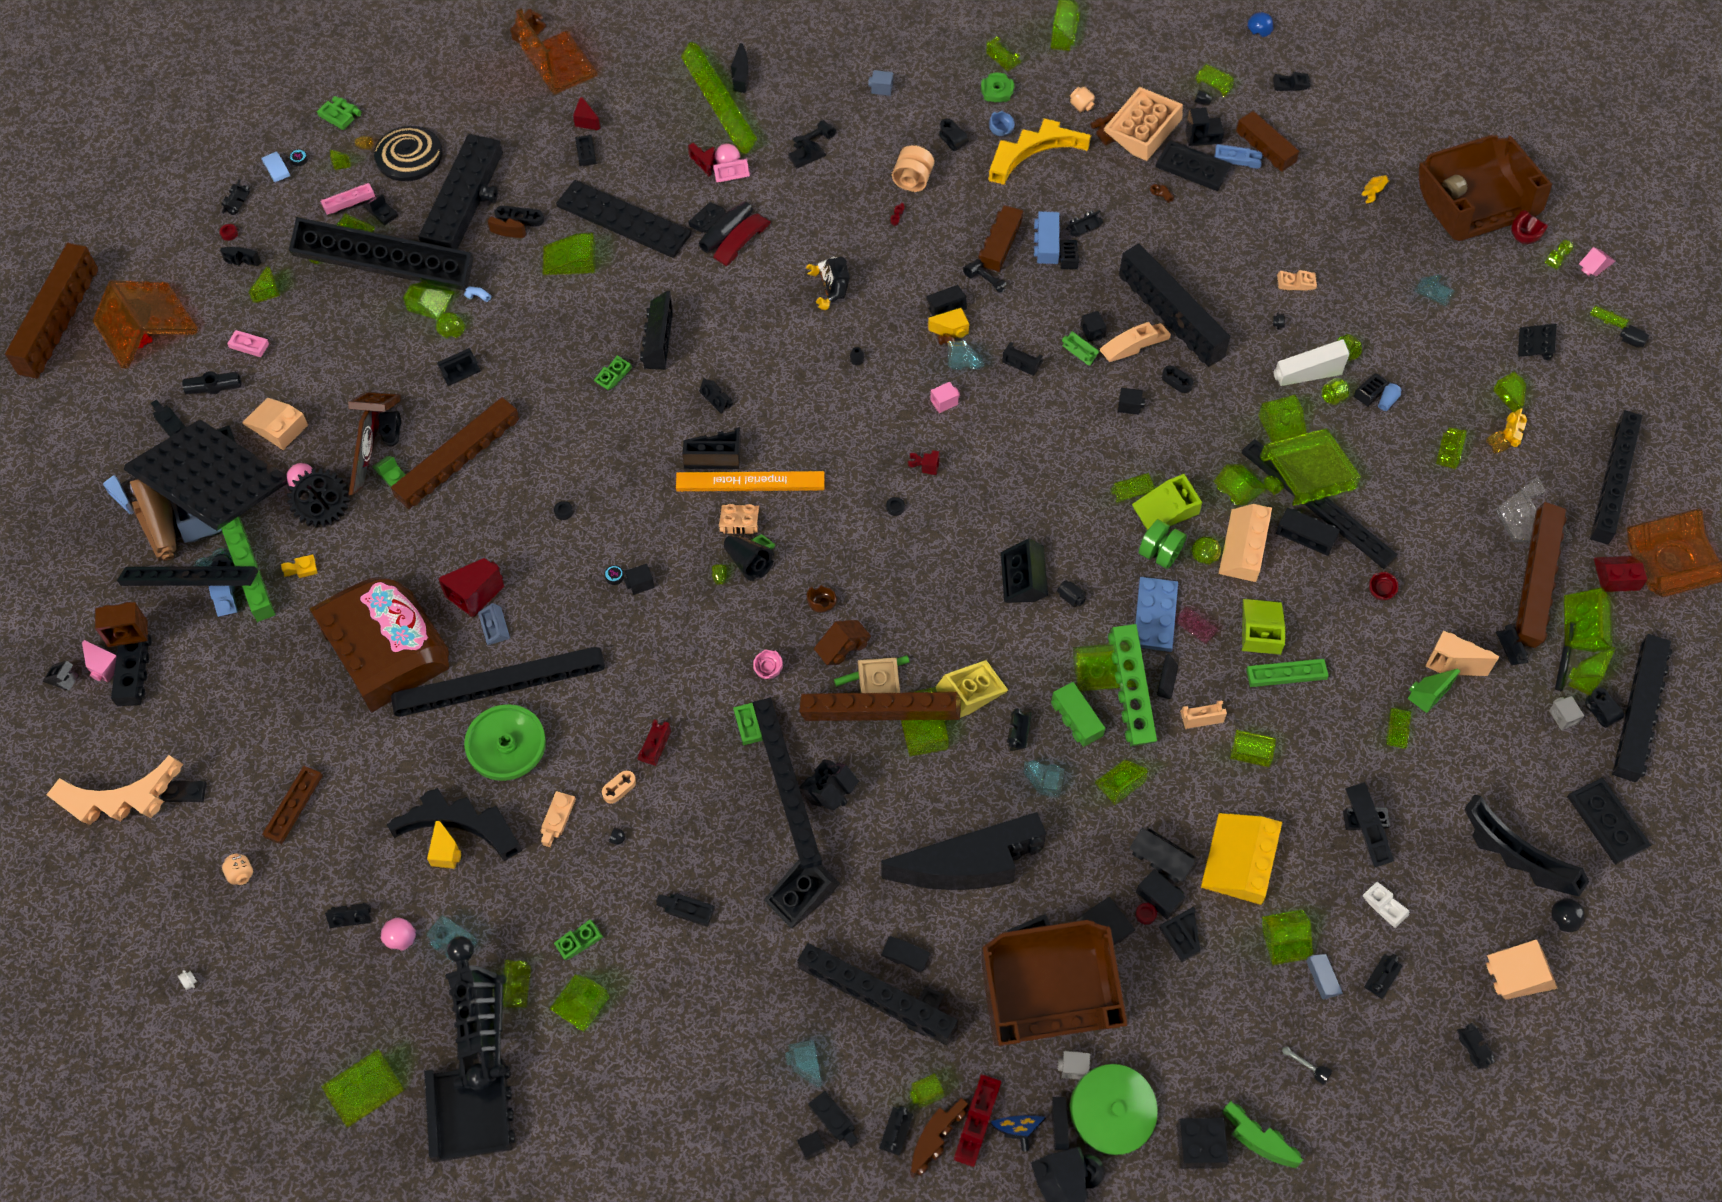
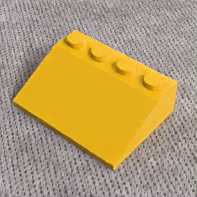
(1242, 856)

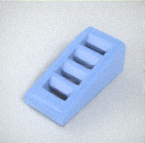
(116, 491)

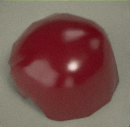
(1383, 586)

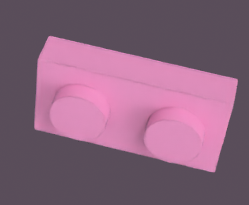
(731, 170)
(248, 343)

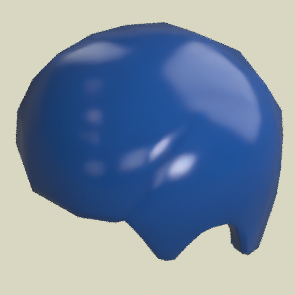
(1261, 24)

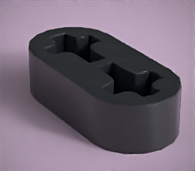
(1177, 379)

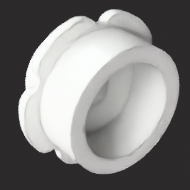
(187, 980)

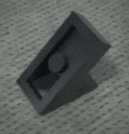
(808, 153)
(380, 209)
(61, 675)

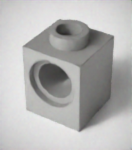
(1566, 712)
(1074, 1065)

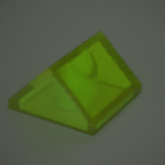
(1122, 780)

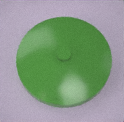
(505, 742)
(1113, 1109)

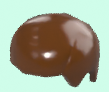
(821, 599)

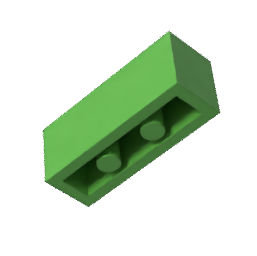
(1077, 714)

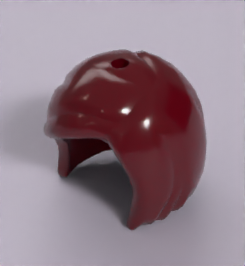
(1527, 228)

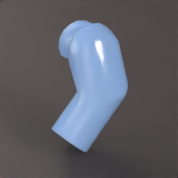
(471, 291)

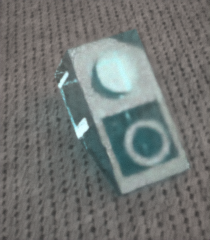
(961, 355)
(1044, 778)

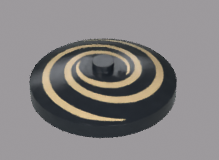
(408, 153)

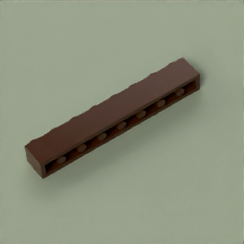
(455, 453)
(1540, 574)
(880, 706)

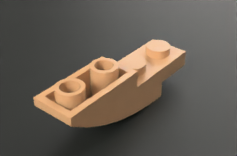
(1133, 339)

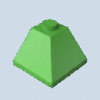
(1432, 689)

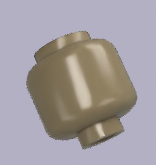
(1455, 186)

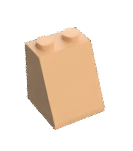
(1521, 970)

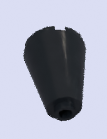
(750, 557)

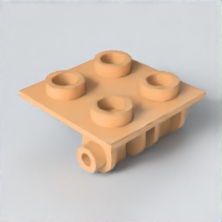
(739, 516)

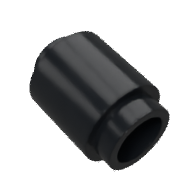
(1634, 336)
(1071, 593)

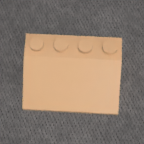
(1144, 122)

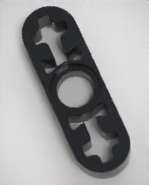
(513, 211)

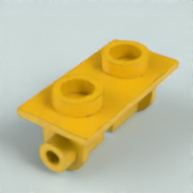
(1515, 422)

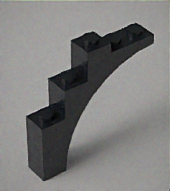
(461, 815)
(1518, 854)

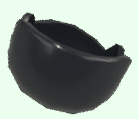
(1568, 915)

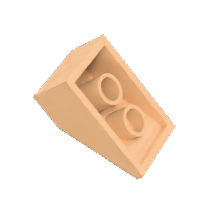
(276, 422)

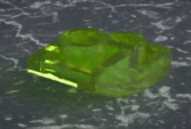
(1398, 728)

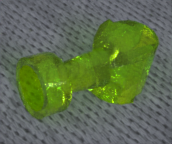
(1556, 258)

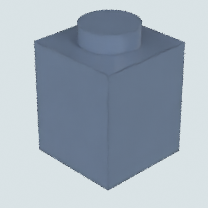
(881, 83)

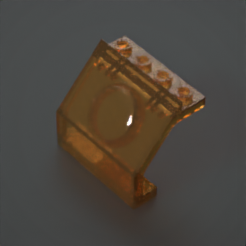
(1675, 553)

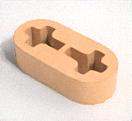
(618, 786)

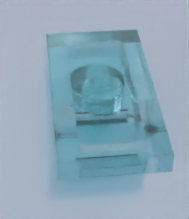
(1431, 289)

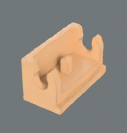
(1203, 715)

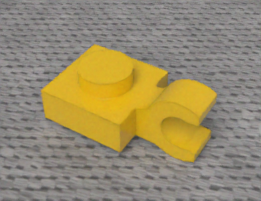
(1374, 186)
(303, 567)

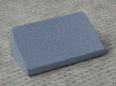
(493, 624)
(1324, 976)

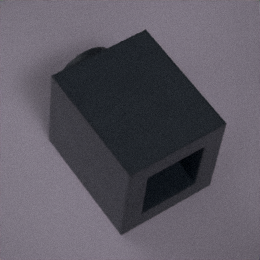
(1131, 401)
(639, 579)

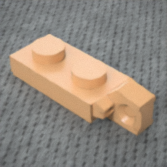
(556, 817)

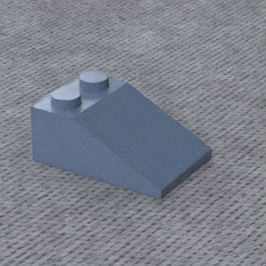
(190, 526)

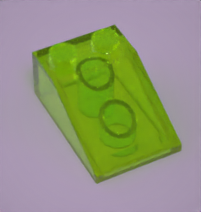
(570, 255)

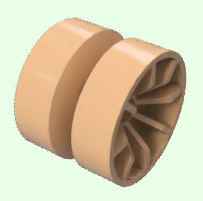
(913, 168)

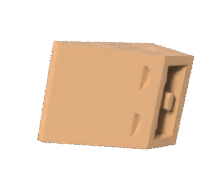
(1459, 654)

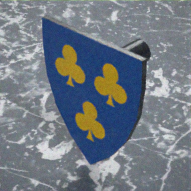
(1018, 1128)

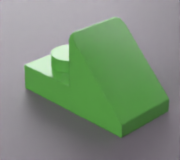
(389, 470)

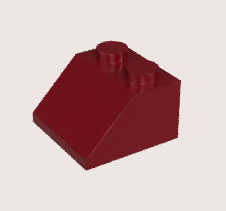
(1620, 573)

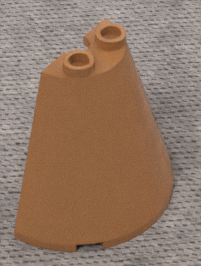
(155, 518)

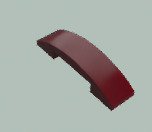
(739, 237)

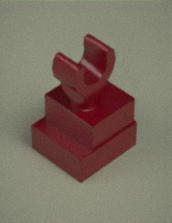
(929, 462)

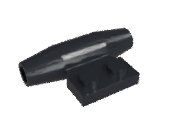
(718, 223)

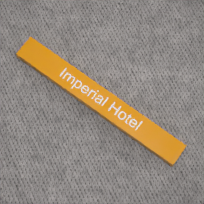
(750, 481)

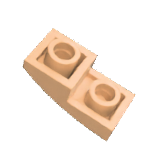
(1301, 281)

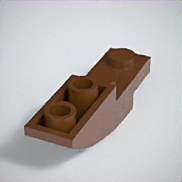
(930, 1143)

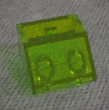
(1288, 936)

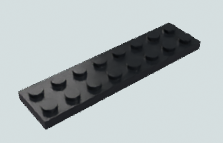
(624, 218)

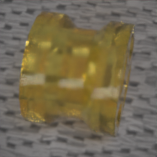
(1498, 442)

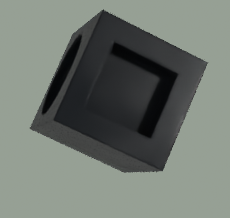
(1093, 326)

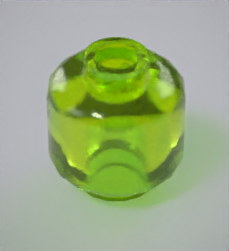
(1353, 345)
(1335, 391)

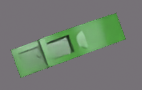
(1267, 1144)

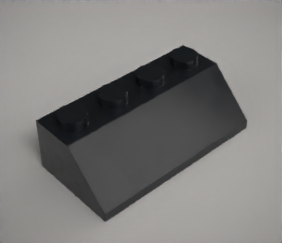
(657, 332)

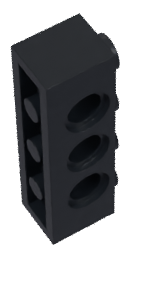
(124, 675)

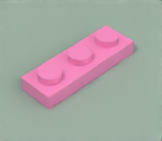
(347, 198)

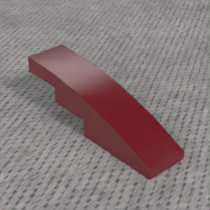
(977, 1120)

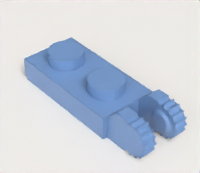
(1239, 156)

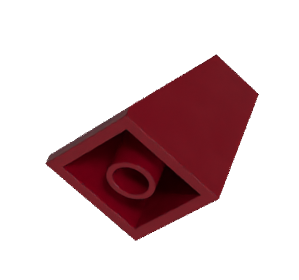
(472, 585)

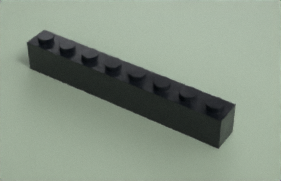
(1642, 708)

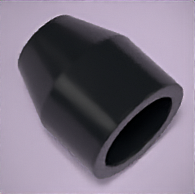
(1203, 98)
(856, 356)

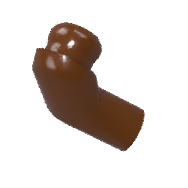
(1162, 191)
(942, 339)

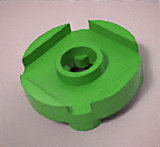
(997, 95)

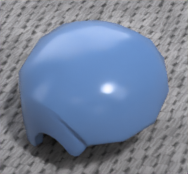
(1001, 123)

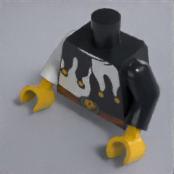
(834, 278)

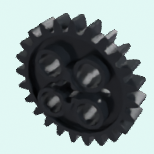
(331, 487)

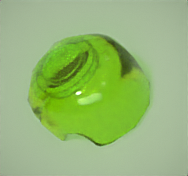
(450, 325)
(1206, 550)

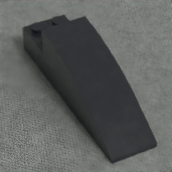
(969, 860)

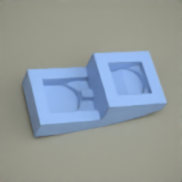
(275, 166)

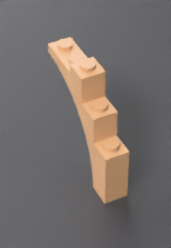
(116, 803)

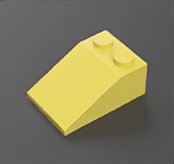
(975, 686)

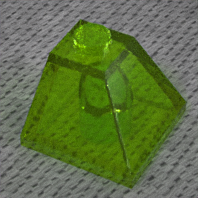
(1590, 671)

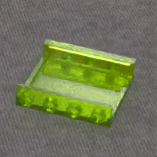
(1312, 465)

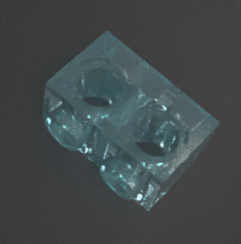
(453, 930)

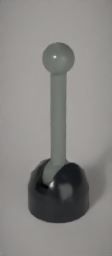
(1321, 1073)

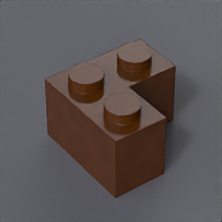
(841, 639)

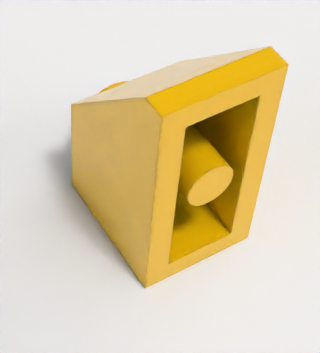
(951, 322)
(443, 848)

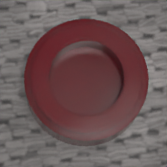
(228, 232)
(1146, 913)

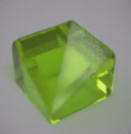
(340, 160)

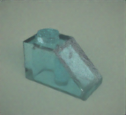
(804, 1062)

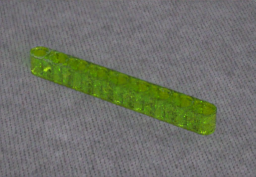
(719, 98)

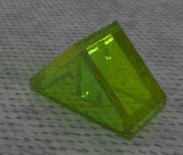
(265, 287)

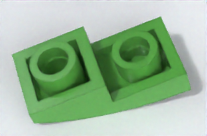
(613, 374)
(579, 940)

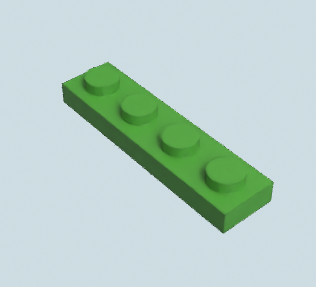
(1287, 672)

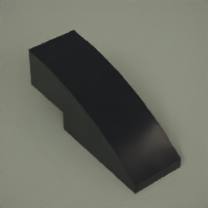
(740, 70)

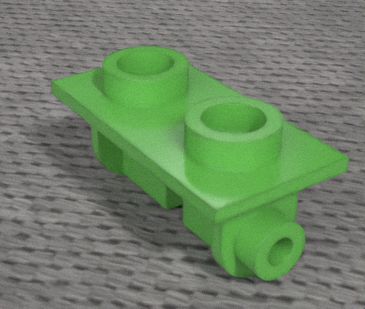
(1080, 348)

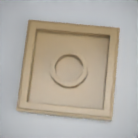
(878, 675)

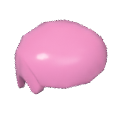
(726, 153)
(293, 472)
(768, 664)
(398, 934)

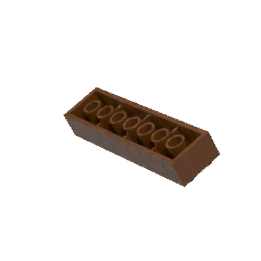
(51, 311)

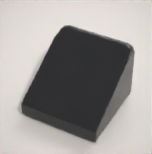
(811, 1145)

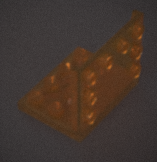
(556, 58)
(138, 309)

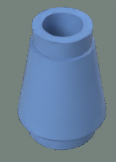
(1389, 396)

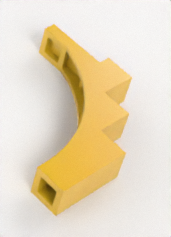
(1050, 136)

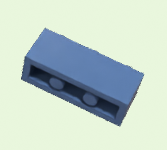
(1047, 237)

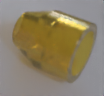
(364, 142)

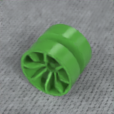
(1158, 542)

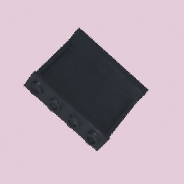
(467, 1120)

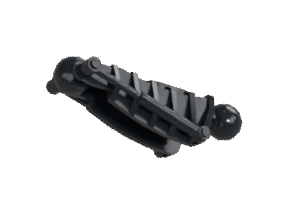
(478, 1015)

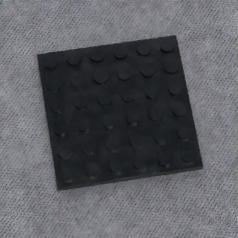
(207, 474)

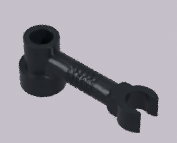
(824, 129)
(976, 267)

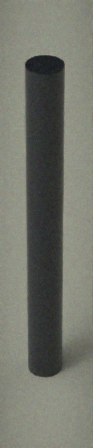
(1564, 662)

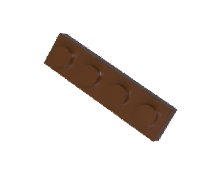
(292, 805)

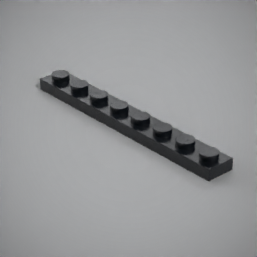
(188, 576)

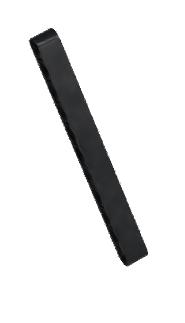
(497, 681)

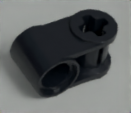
(952, 134)
(390, 427)
(1604, 709)

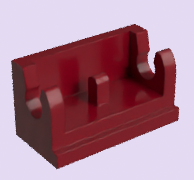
(654, 743)

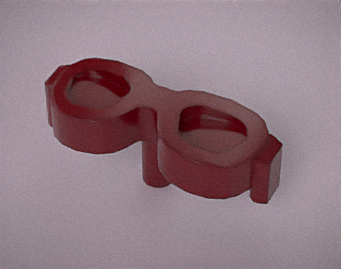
(898, 211)

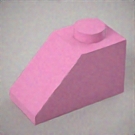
(1595, 262)
(99, 662)

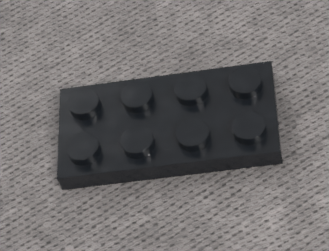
(1193, 165)
(1609, 821)

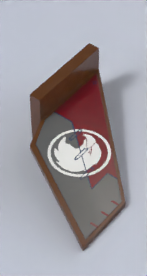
(373, 404)

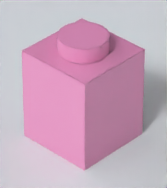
(944, 397)

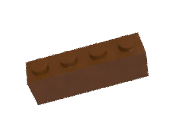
(1267, 140)
(1001, 238)

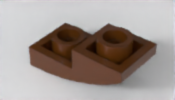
(509, 229)

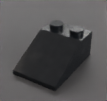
(801, 892)

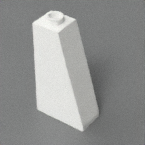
(1313, 364)

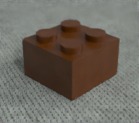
(121, 624)

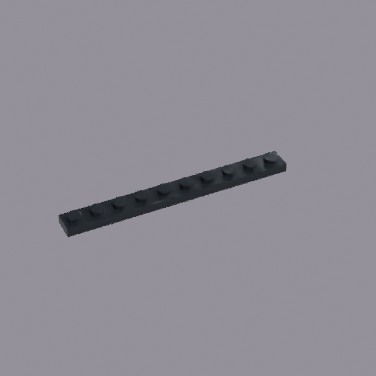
(1330, 513)
(787, 784)

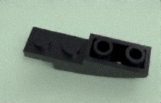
(1369, 824)

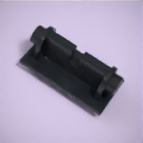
(231, 203)
(1078, 225)
(712, 391)
(1514, 650)
(1019, 733)
(343, 916)
(1383, 975)
(1479, 1055)
(896, 1130)

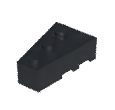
(713, 452)

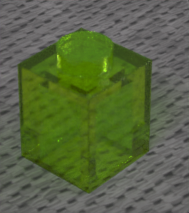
(926, 1091)

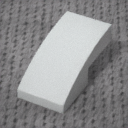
(1385, 905)

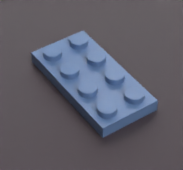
(1156, 613)

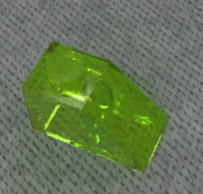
(1511, 391)

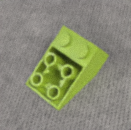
(1169, 502)
(1263, 627)

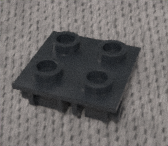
(1537, 341)

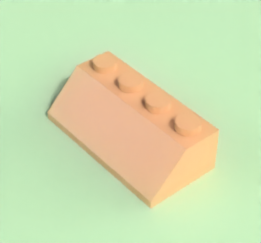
(1245, 542)

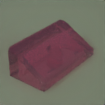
(1196, 625)

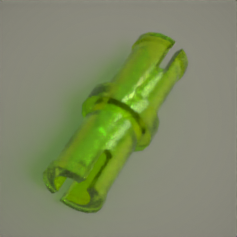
(1609, 317)

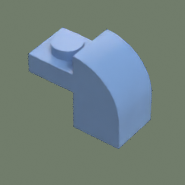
(223, 599)

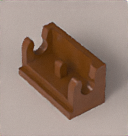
(532, 19)

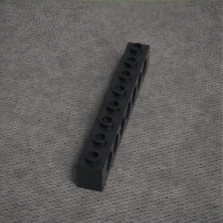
(1616, 477)
(877, 994)

